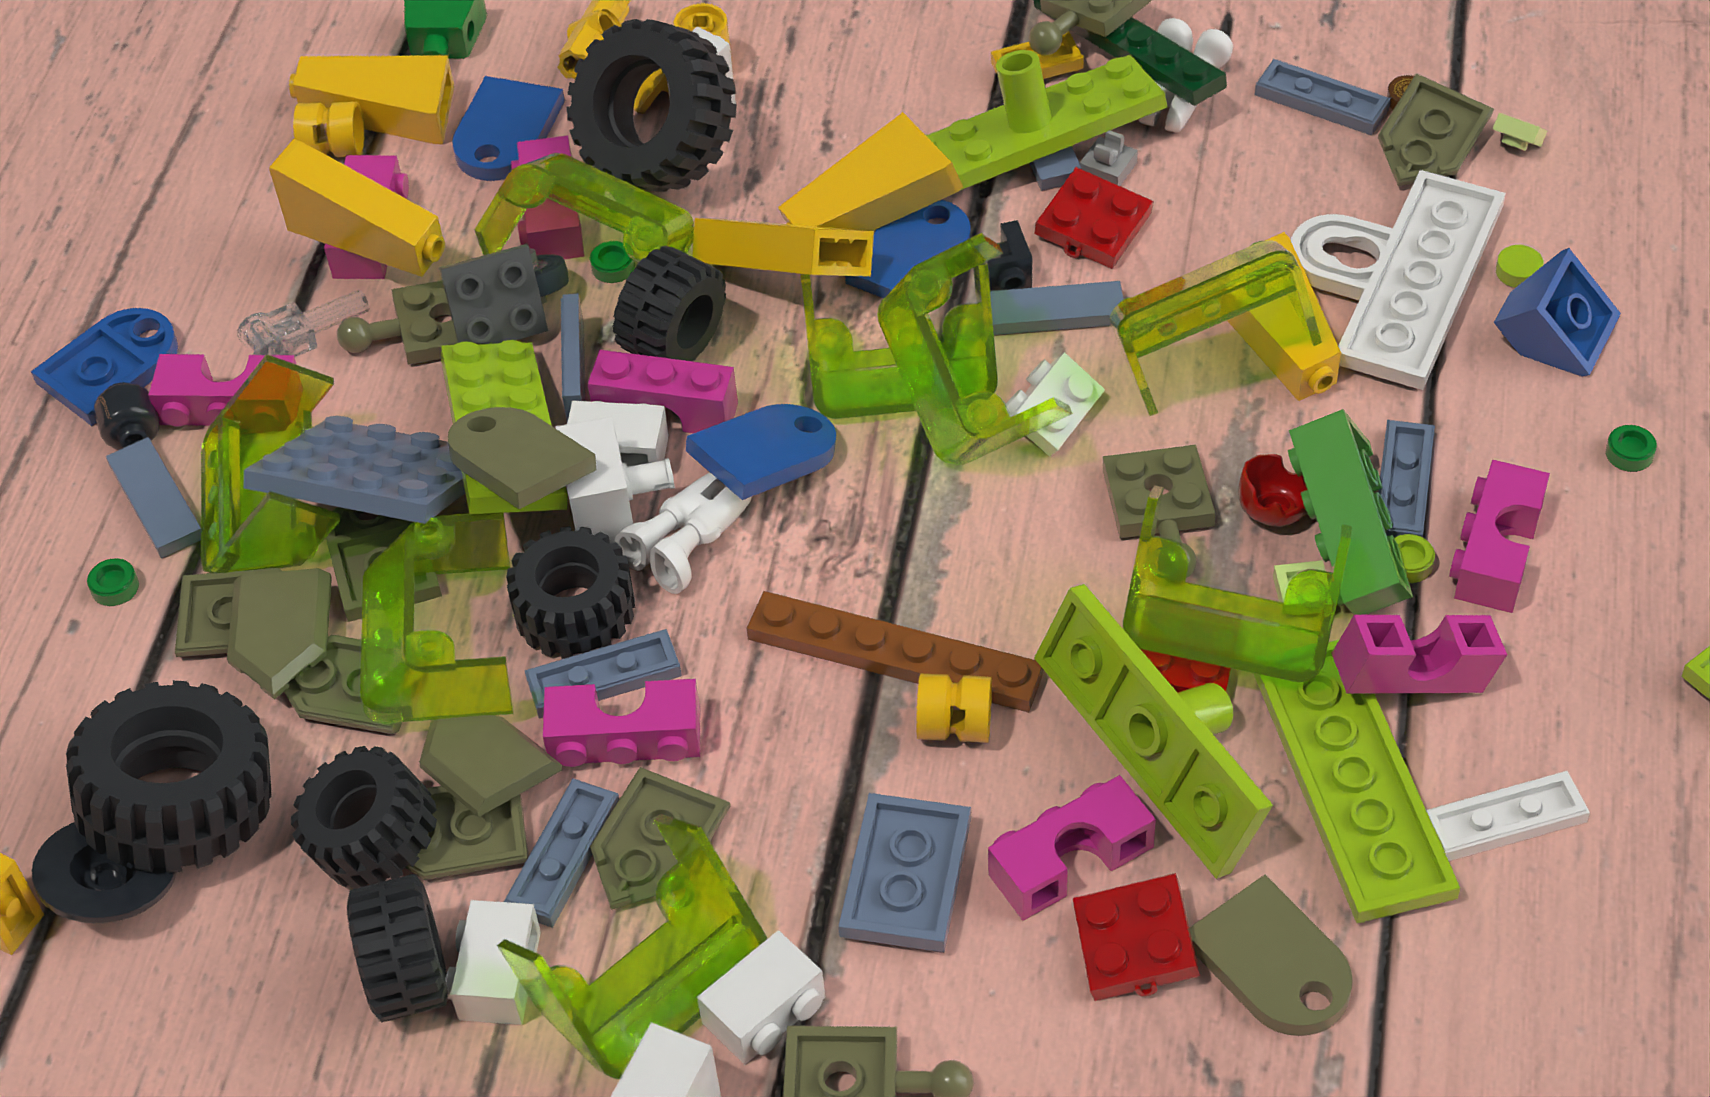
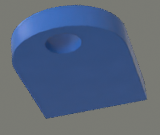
(498, 119)
(910, 242)
(106, 356)
(764, 447)

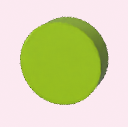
(1517, 264)
(1417, 556)

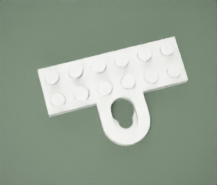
(1417, 276)

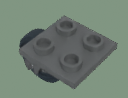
(502, 294)

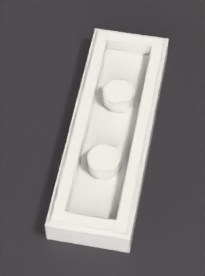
(1508, 815)

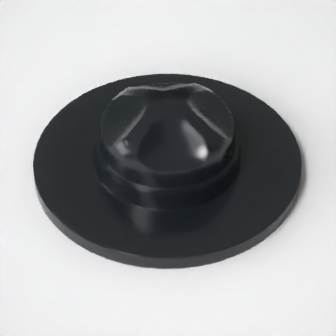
(89, 886)

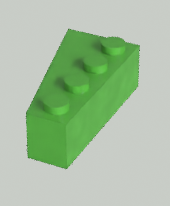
(1341, 491)

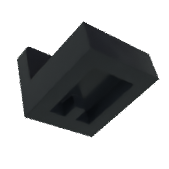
(1014, 266)

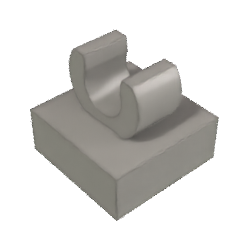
(1110, 158)

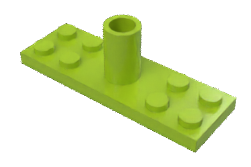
(1044, 119)
(1154, 731)

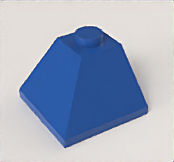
(1559, 316)

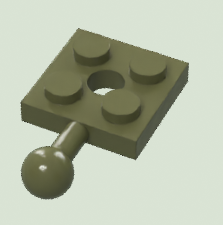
(1093, 15)
(415, 323)
(1182, 508)
(867, 1055)

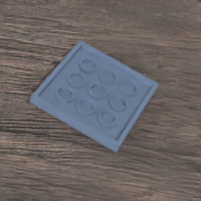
(362, 470)

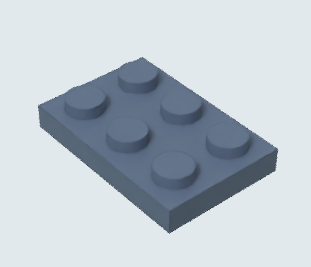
(905, 872)

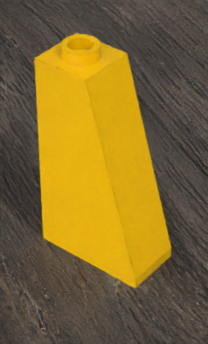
(395, 93)
(876, 182)
(353, 212)
(783, 247)
(1283, 344)

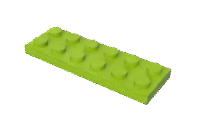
(490, 378)
(1359, 795)

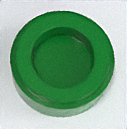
(611, 262)
(1631, 448)
(113, 582)

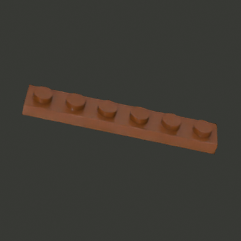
(890, 648)

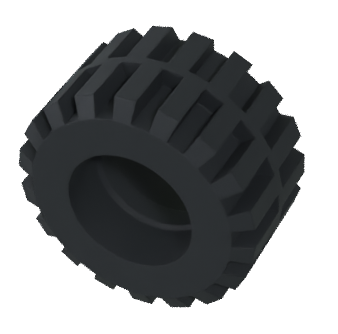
(669, 306)
(563, 563)
(363, 817)
(397, 948)

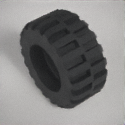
(606, 97)
(178, 820)

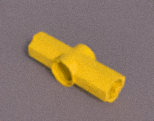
(581, 33)

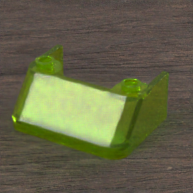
(641, 216)
(1206, 299)
(869, 381)
(955, 424)
(248, 526)
(1228, 626)
(416, 672)
(661, 977)

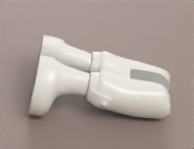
(1211, 46)
(702, 513)

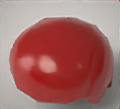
(1271, 491)

